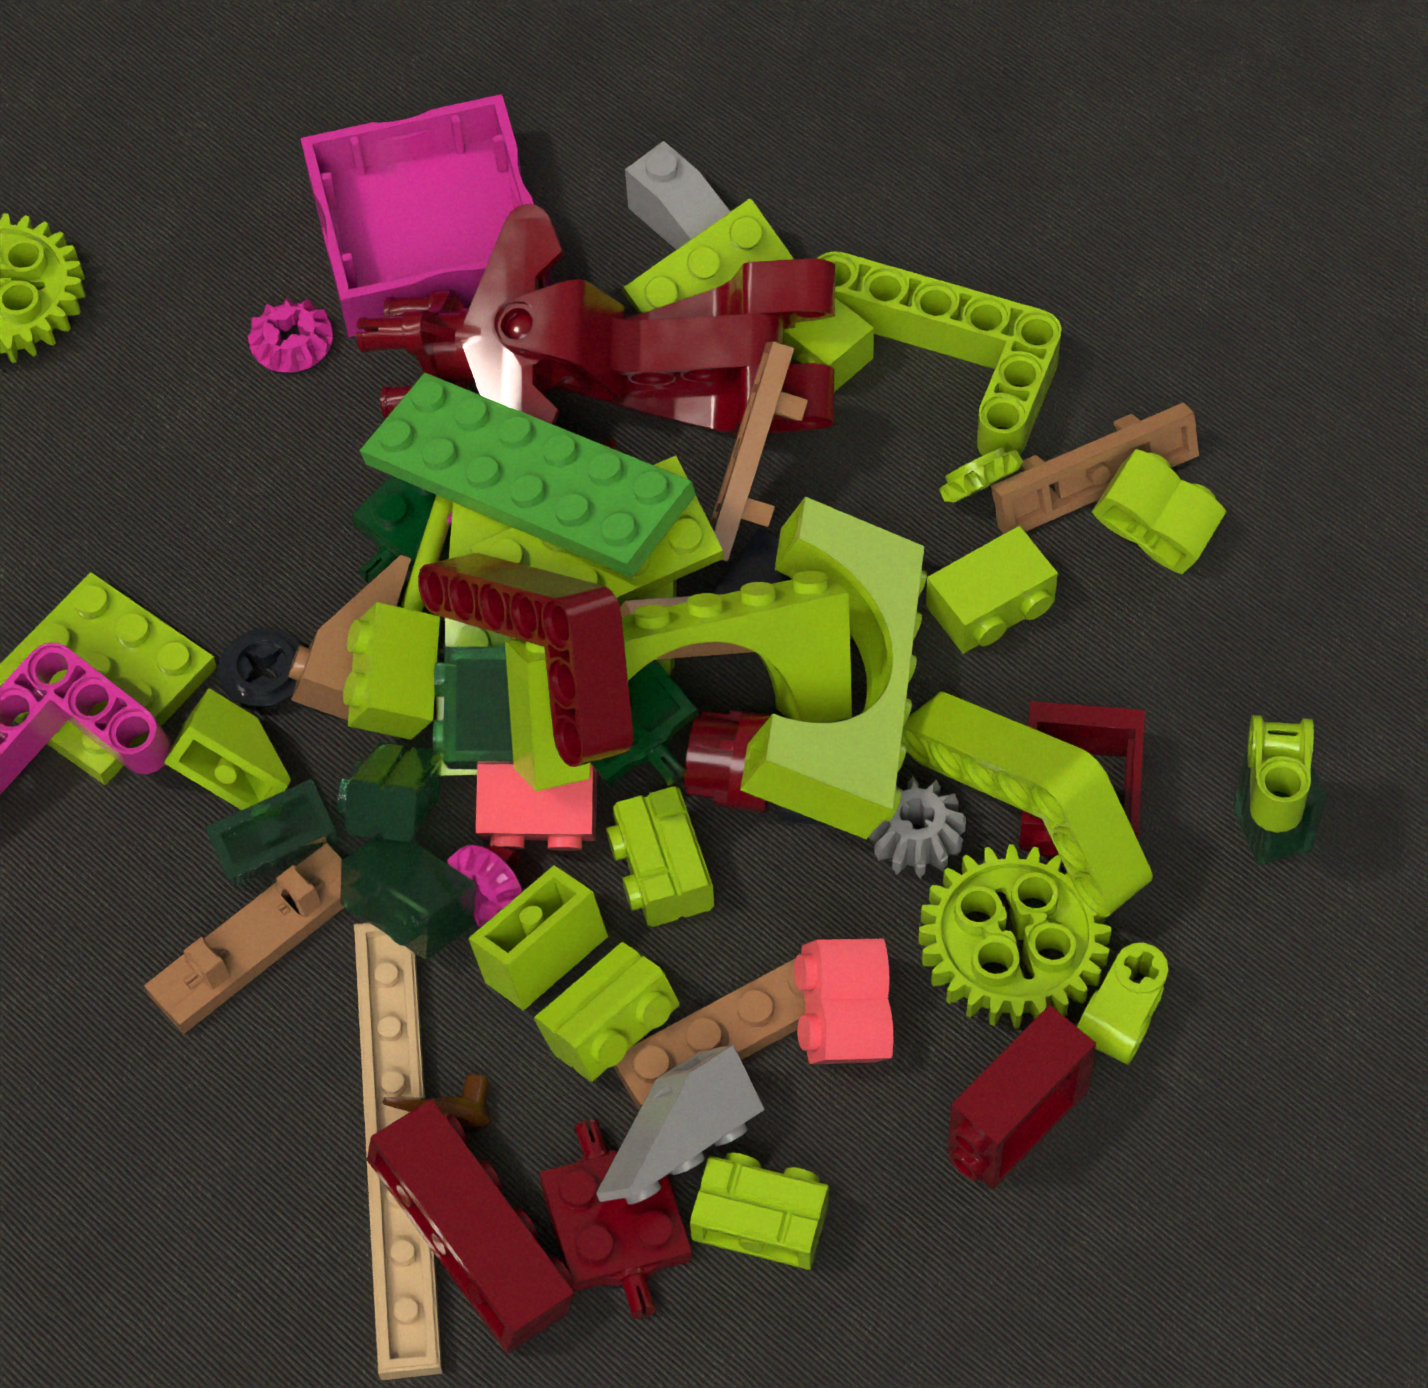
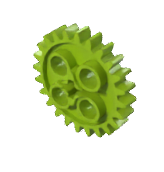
(36, 285)
(962, 945)

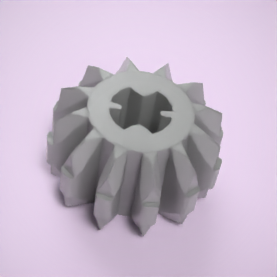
(932, 843)

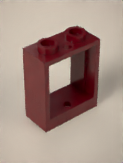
(1097, 732)
(1019, 1098)

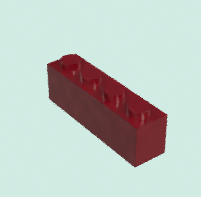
(471, 1224)

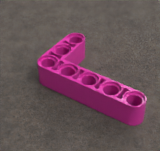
(72, 700)

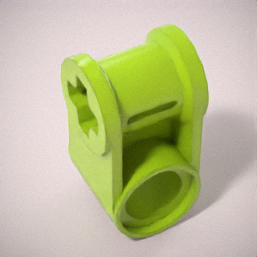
(1279, 762)
(1123, 1009)

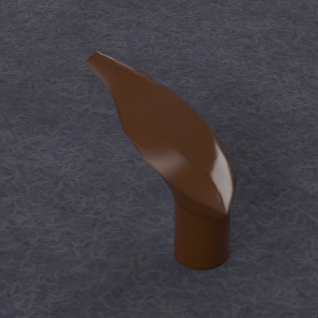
(467, 1110)

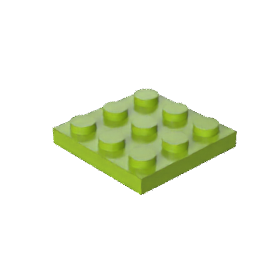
(126, 647)

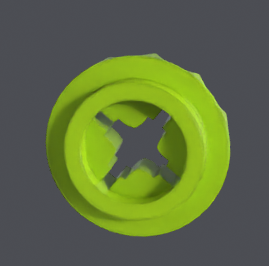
(980, 474)

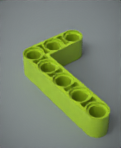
(903, 309)
(1044, 779)

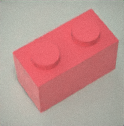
(513, 812)

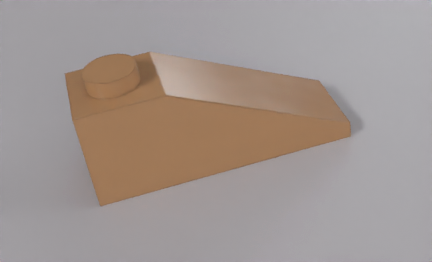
(327, 663)

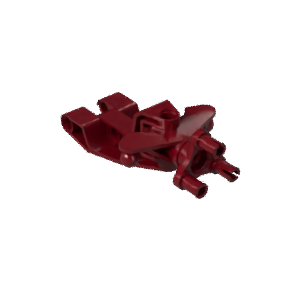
(672, 363)

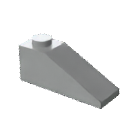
(672, 196)

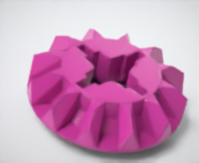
(297, 351)
(493, 877)

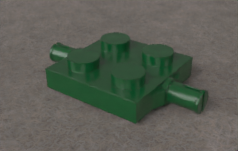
(396, 523)
(657, 714)

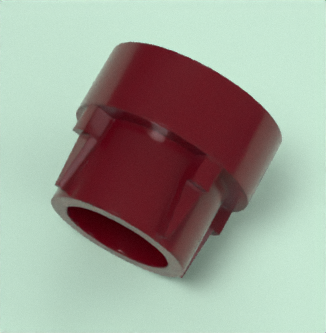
(718, 758)

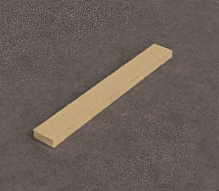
(393, 1067)

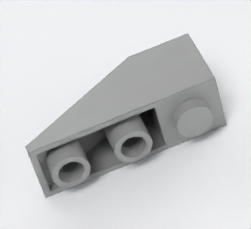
(683, 1114)

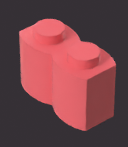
(845, 1001)

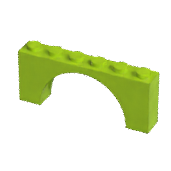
(792, 625)
(847, 767)

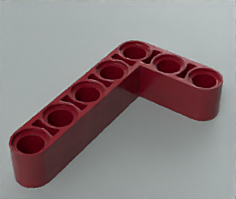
(572, 621)

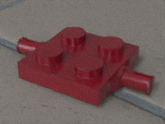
(610, 1238)

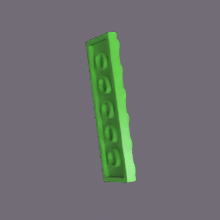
(529, 474)

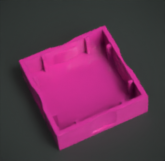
(414, 203)

